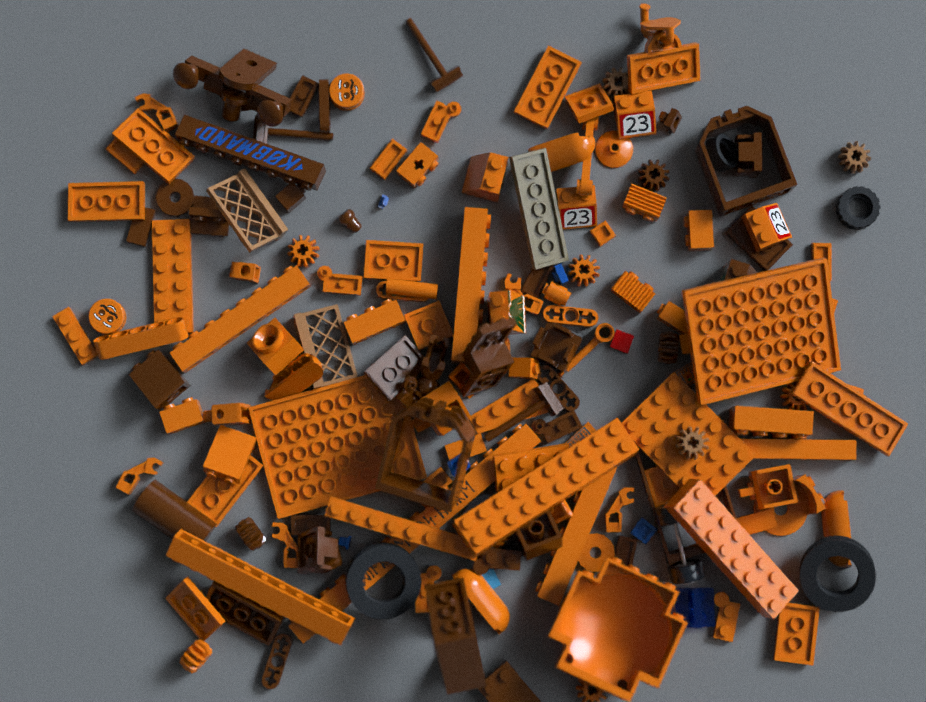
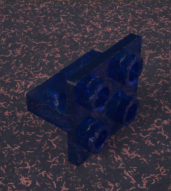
(696, 606)

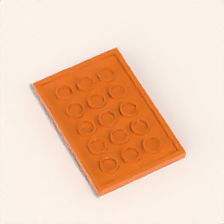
(673, 409)

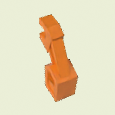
(152, 104)
(516, 287)
(145, 467)
(620, 501)
(284, 535)

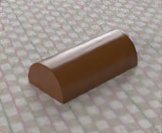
(171, 513)
(245, 613)

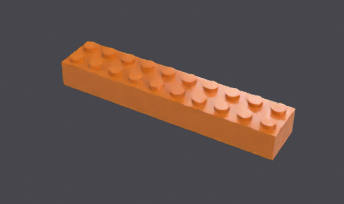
(545, 487)

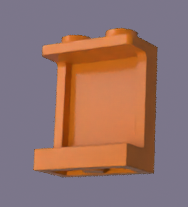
(229, 455)

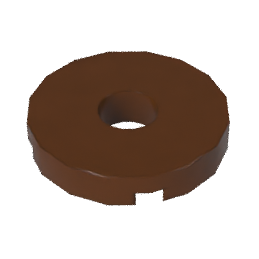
(164, 197)

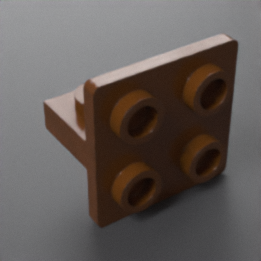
(207, 218)

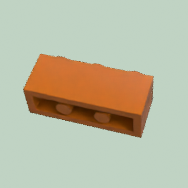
(374, 321)

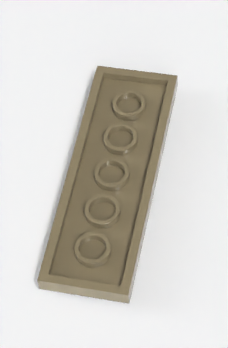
(539, 208)

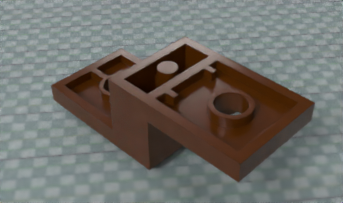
(488, 356)

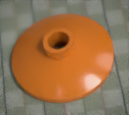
(613, 158)

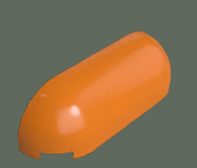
(567, 150)
(295, 377)
(836, 522)
(485, 599)

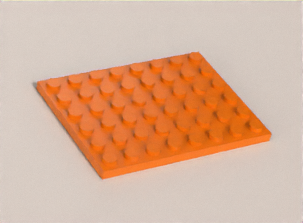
(760, 330)
(330, 444)

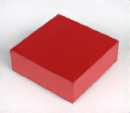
(621, 341)

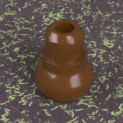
(350, 221)

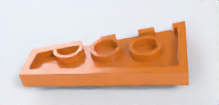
(507, 408)

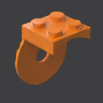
(808, 503)

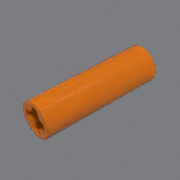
(411, 288)

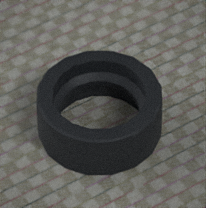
(723, 144)

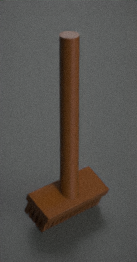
(445, 77)
(261, 132)
(547, 400)

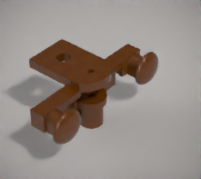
(241, 73)

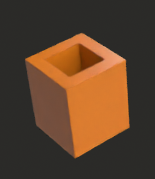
(524, 368)

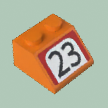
(635, 115)
(576, 210)
(766, 226)

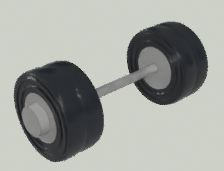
(686, 571)

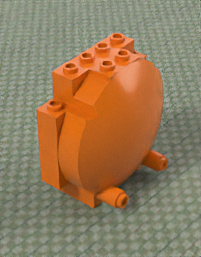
(617, 629)

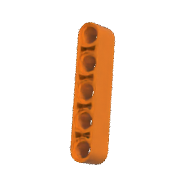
(140, 338)

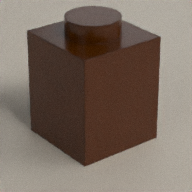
(291, 196)

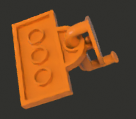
(664, 58)

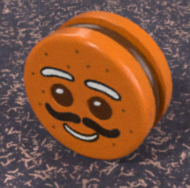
(346, 92)
(107, 316)

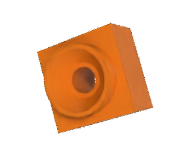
(274, 346)

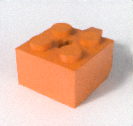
(445, 393)
(759, 489)

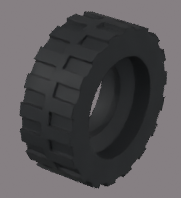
(847, 218)

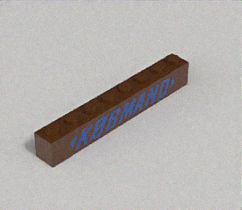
(251, 153)

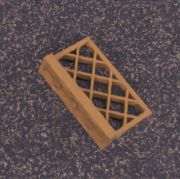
(257, 204)
(305, 341)

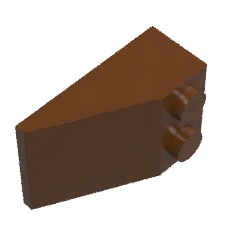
(539, 536)
(507, 686)

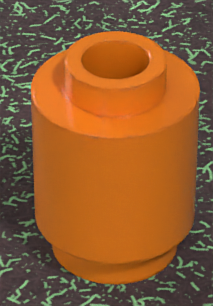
(556, 293)

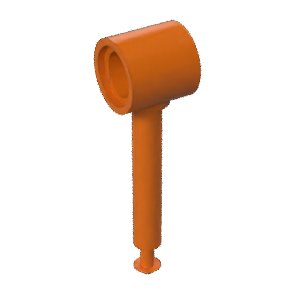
(590, 346)

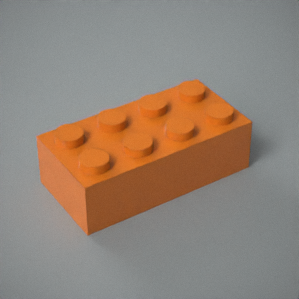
(771, 421)

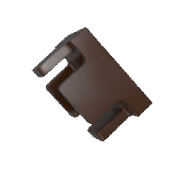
(749, 155)
(555, 346)
(312, 549)

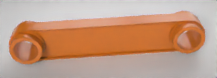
(585, 185)

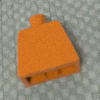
(228, 414)

